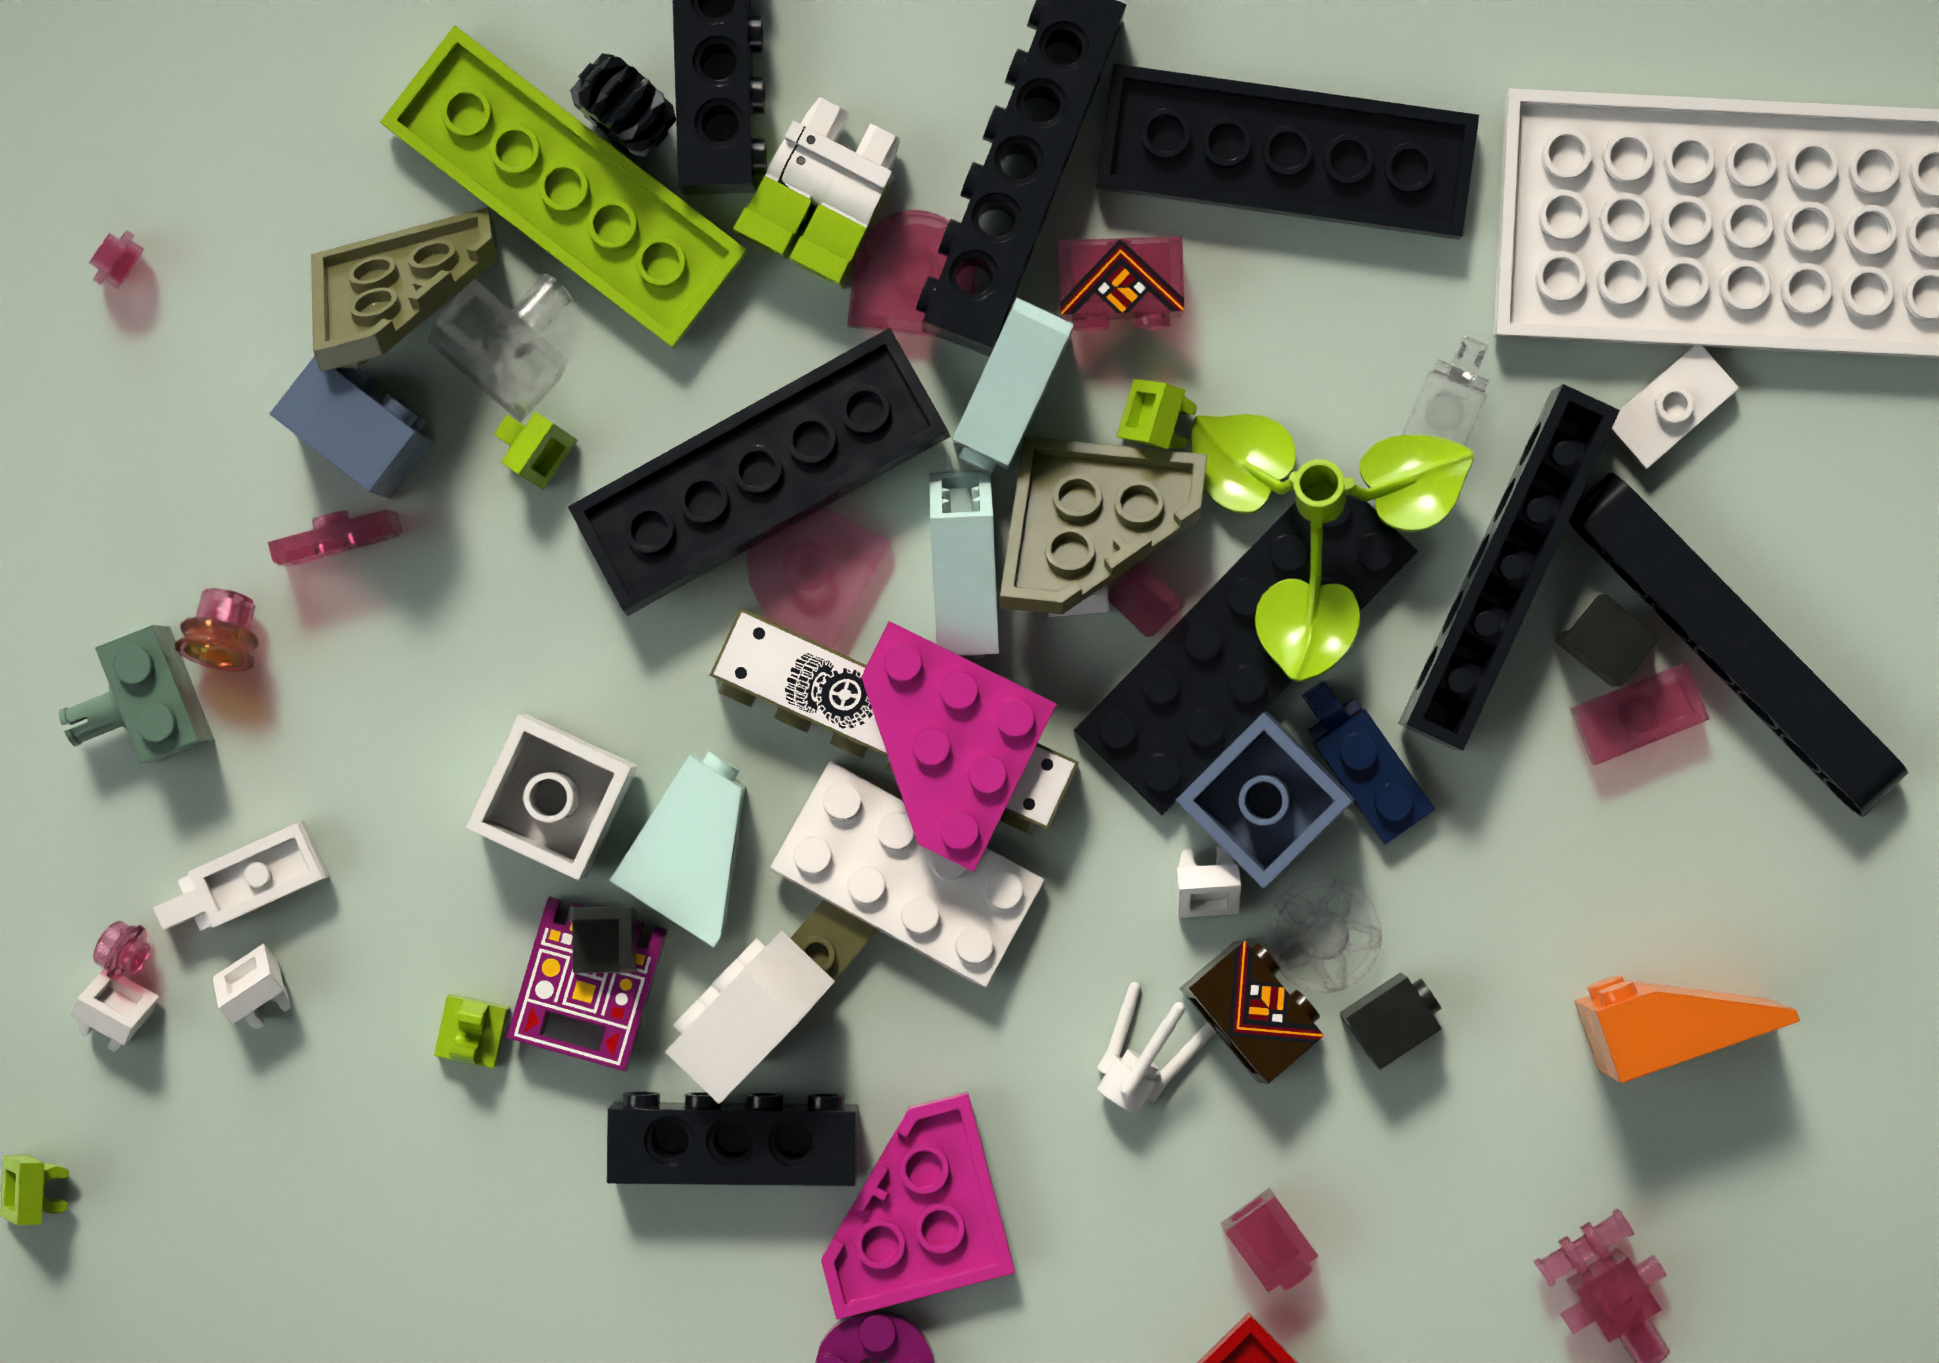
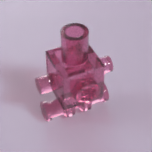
(1610, 1290)

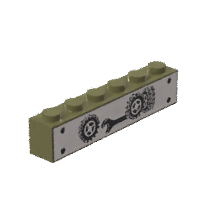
(827, 689)

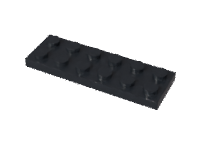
(1287, 151)
(758, 471)
(1211, 669)

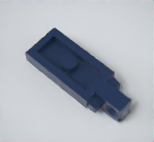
(1366, 764)

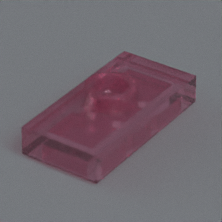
(334, 535)
(1639, 713)

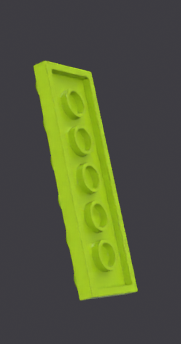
(564, 187)

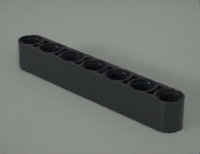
(1736, 644)

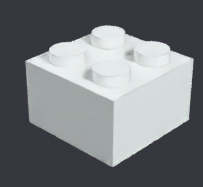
(551, 796)
(746, 1014)

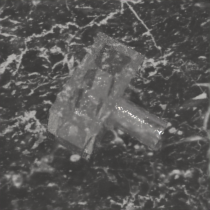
(503, 346)

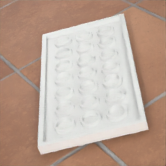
(1719, 223)

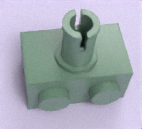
(146, 696)

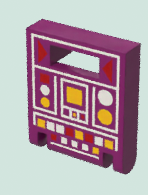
(596, 998)

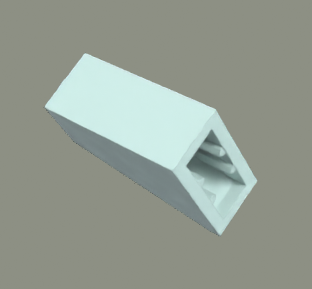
(1011, 386)
(964, 563)
(689, 848)

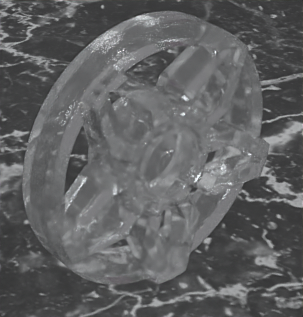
(1324, 934)

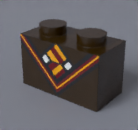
(1253, 1010)

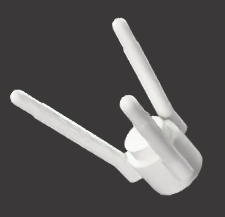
(1131, 1079)

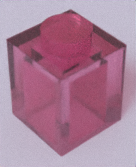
(1270, 1242)

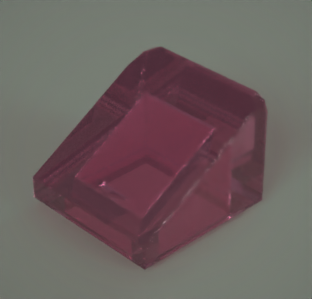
(1144, 600)

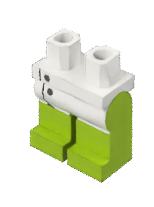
(822, 174)

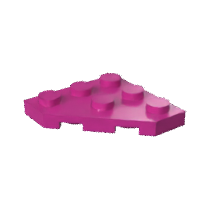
(951, 739)
(921, 1217)

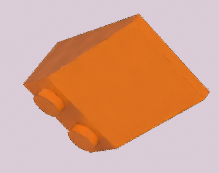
(1653, 1026)

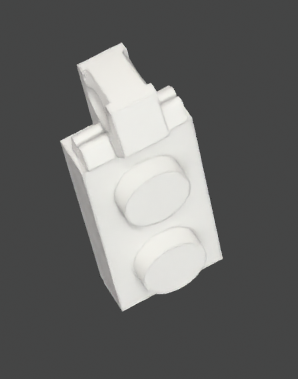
(245, 879)

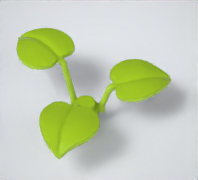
(1413, 488)

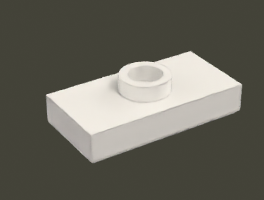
(1671, 406)

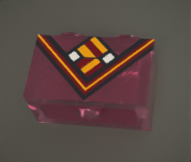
(1120, 281)

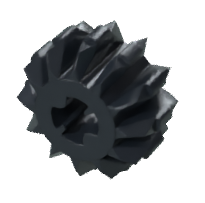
(623, 105)

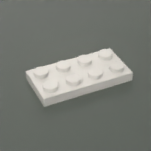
(863, 857)

